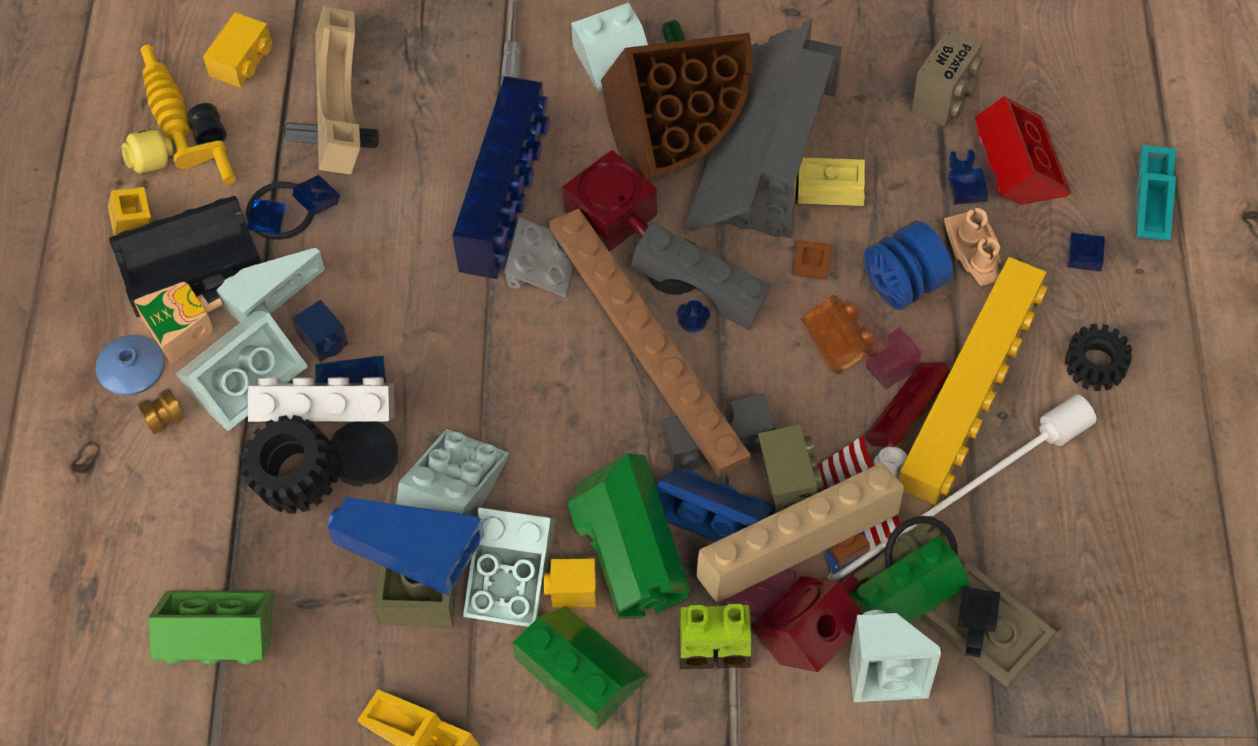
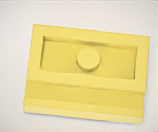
(831, 181)

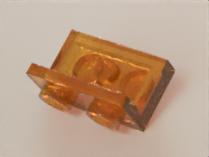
(839, 333)

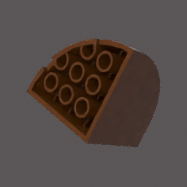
(676, 100)

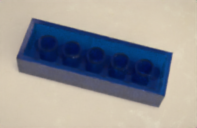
(501, 177)

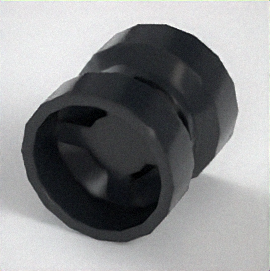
(206, 123)

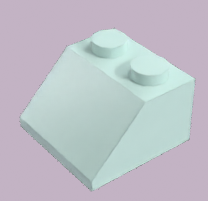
(603, 37)

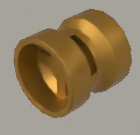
(161, 411)

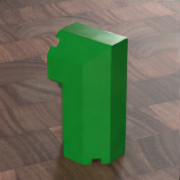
(631, 537)

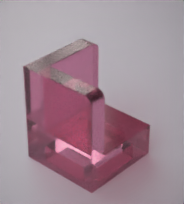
(896, 360)

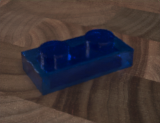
(353, 369)

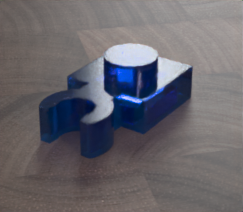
(966, 182)

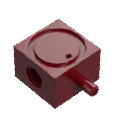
(612, 199)
(809, 622)

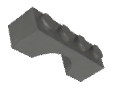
(733, 291)

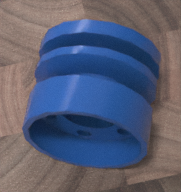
(908, 265)

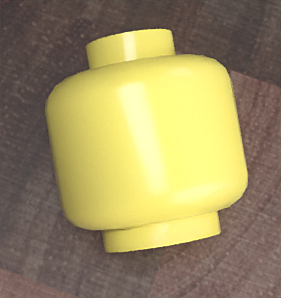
(146, 151)

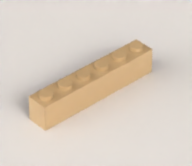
(799, 532)

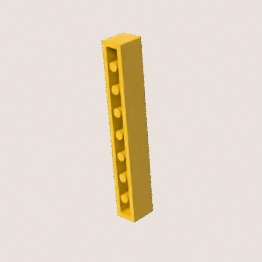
(971, 382)

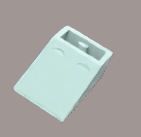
(452, 475)
(509, 567)

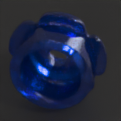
(693, 323)

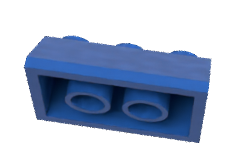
(708, 507)

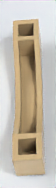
(336, 122)

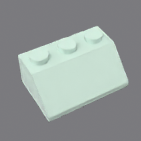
(235, 361)
(890, 659)

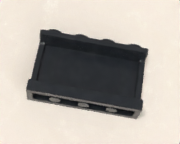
(190, 247)

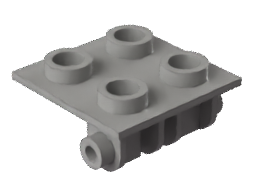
(537, 259)

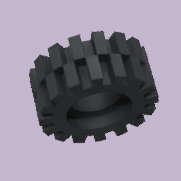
(1098, 340)

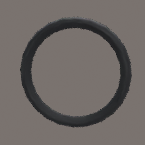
(284, 235)
(910, 522)

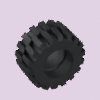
(276, 444)

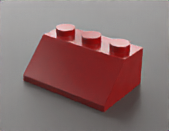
(1020, 153)

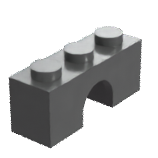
(747, 419)

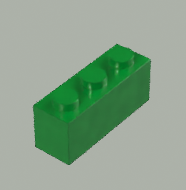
(914, 582)

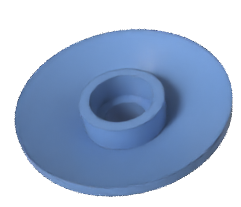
(133, 375)

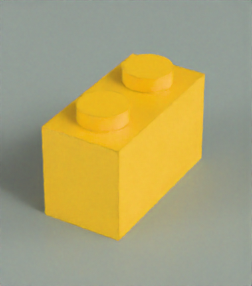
(238, 50)

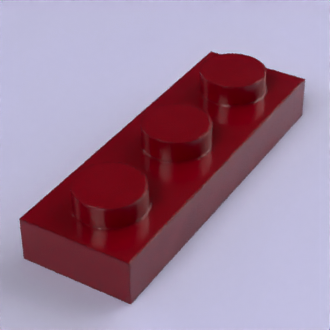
(907, 404)

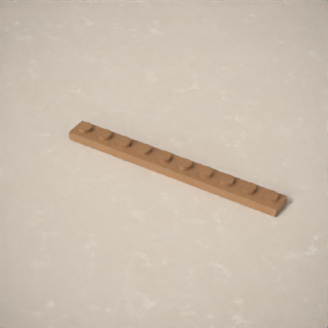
(650, 344)

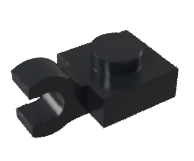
(979, 614)

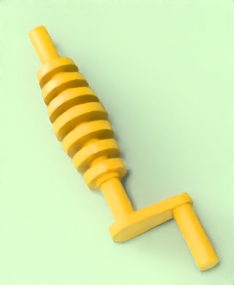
(170, 113)

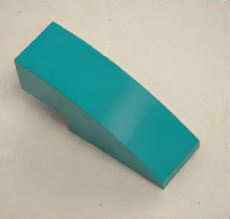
(1155, 192)

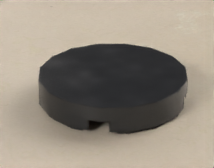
(365, 452)

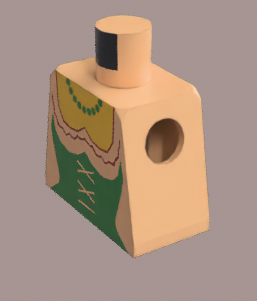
(178, 317)

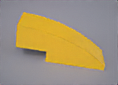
(410, 724)

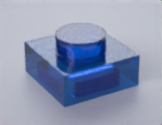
(316, 195)
(266, 216)
(1086, 252)

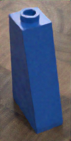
(407, 539)

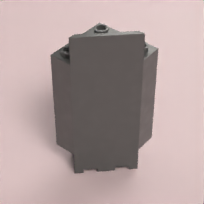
(758, 160)

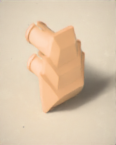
(975, 245)

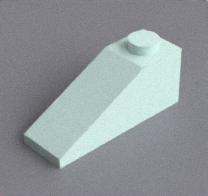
(269, 283)

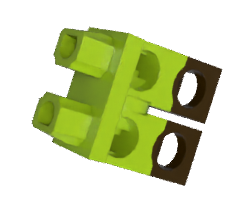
(715, 628)

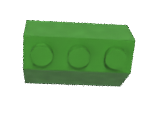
(211, 626)

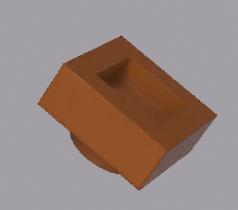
(812, 259)
(849, 549)

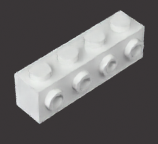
(321, 401)

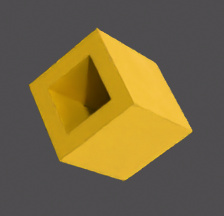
(128, 209)
(571, 583)

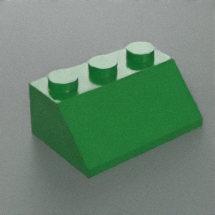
(578, 665)

